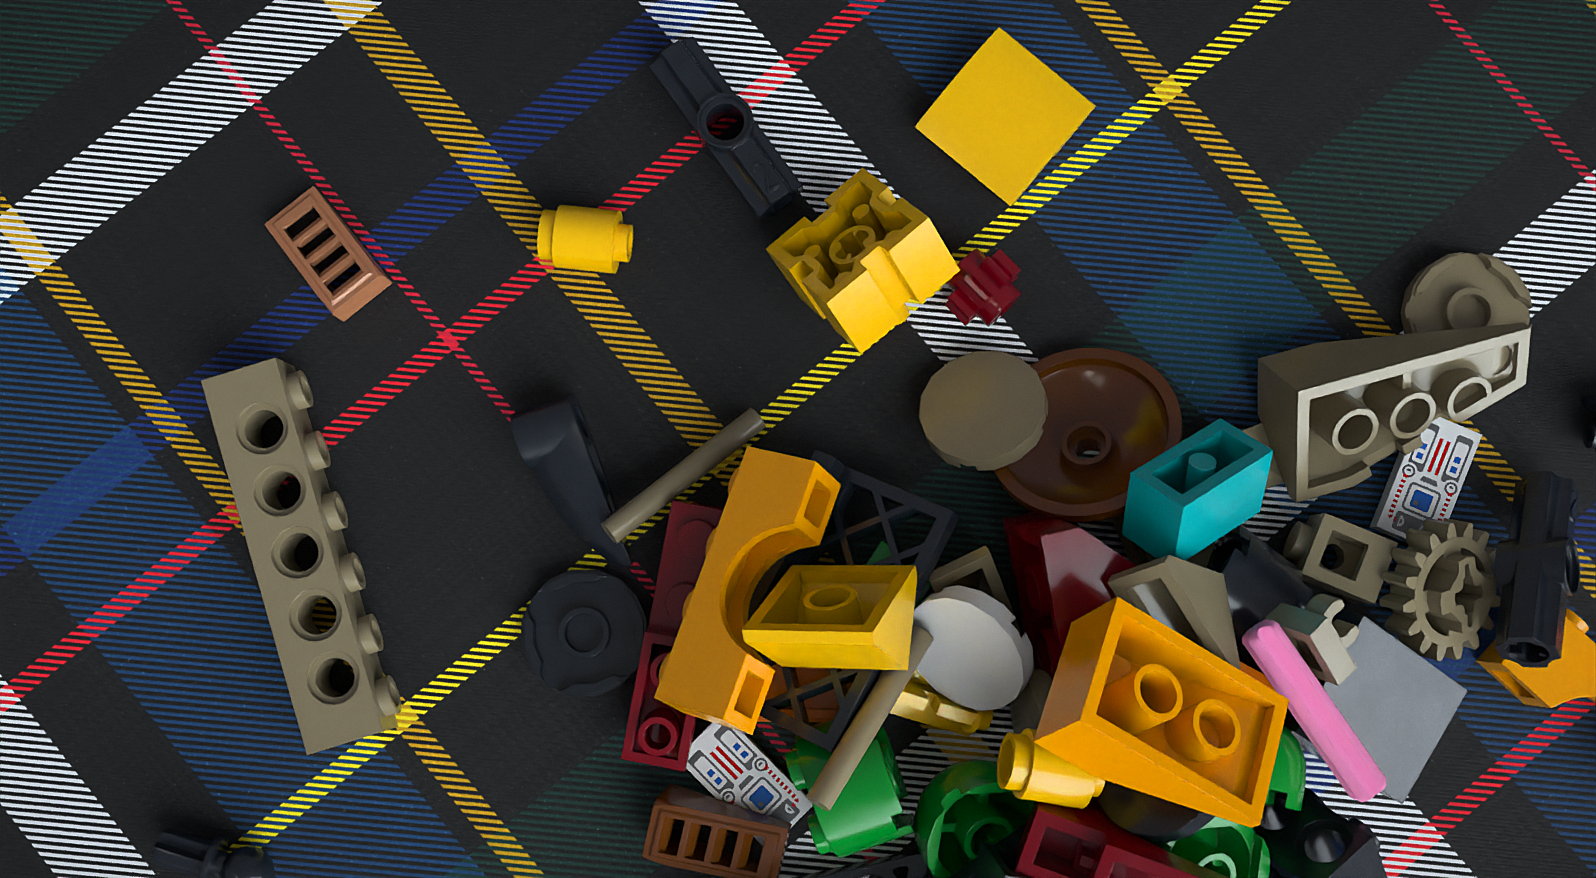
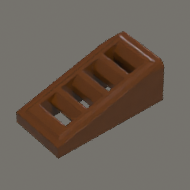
(690, 854)

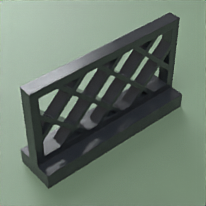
(922, 556)

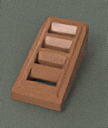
(355, 291)

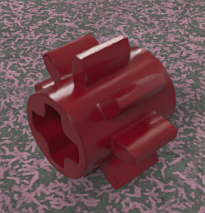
(983, 287)

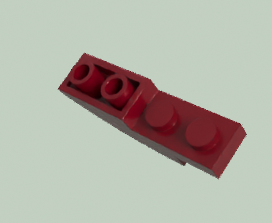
(655, 730)

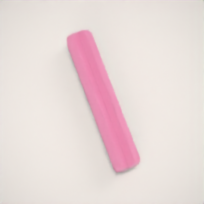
(1314, 710)

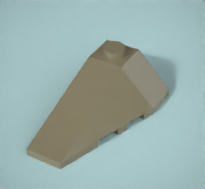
(1359, 400)

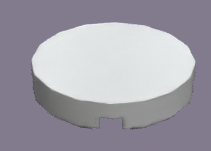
(974, 650)

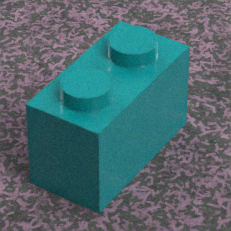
(1196, 491)

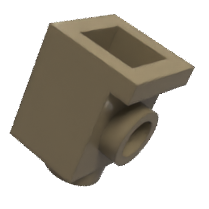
(1359, 562)

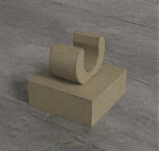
(1317, 639)

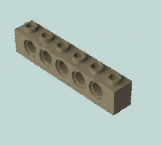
(239, 408)

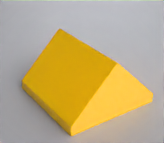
(837, 617)

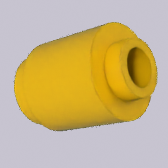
(584, 238)
(1041, 775)

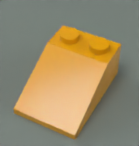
(1162, 715)

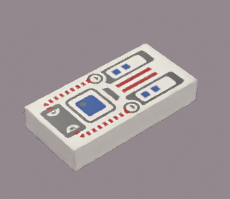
(1426, 480)
(744, 775)

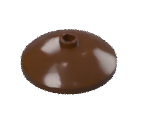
(1098, 404)

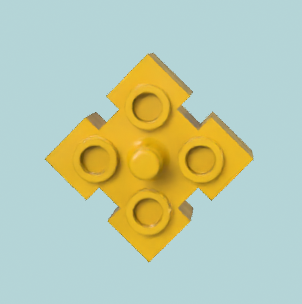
(864, 260)

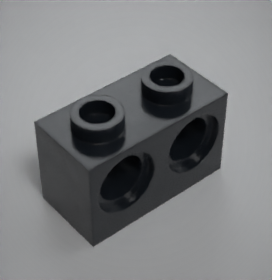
(1318, 842)

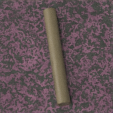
(683, 475)
(866, 725)

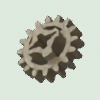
(1441, 589)

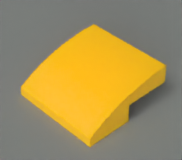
(1005, 116)

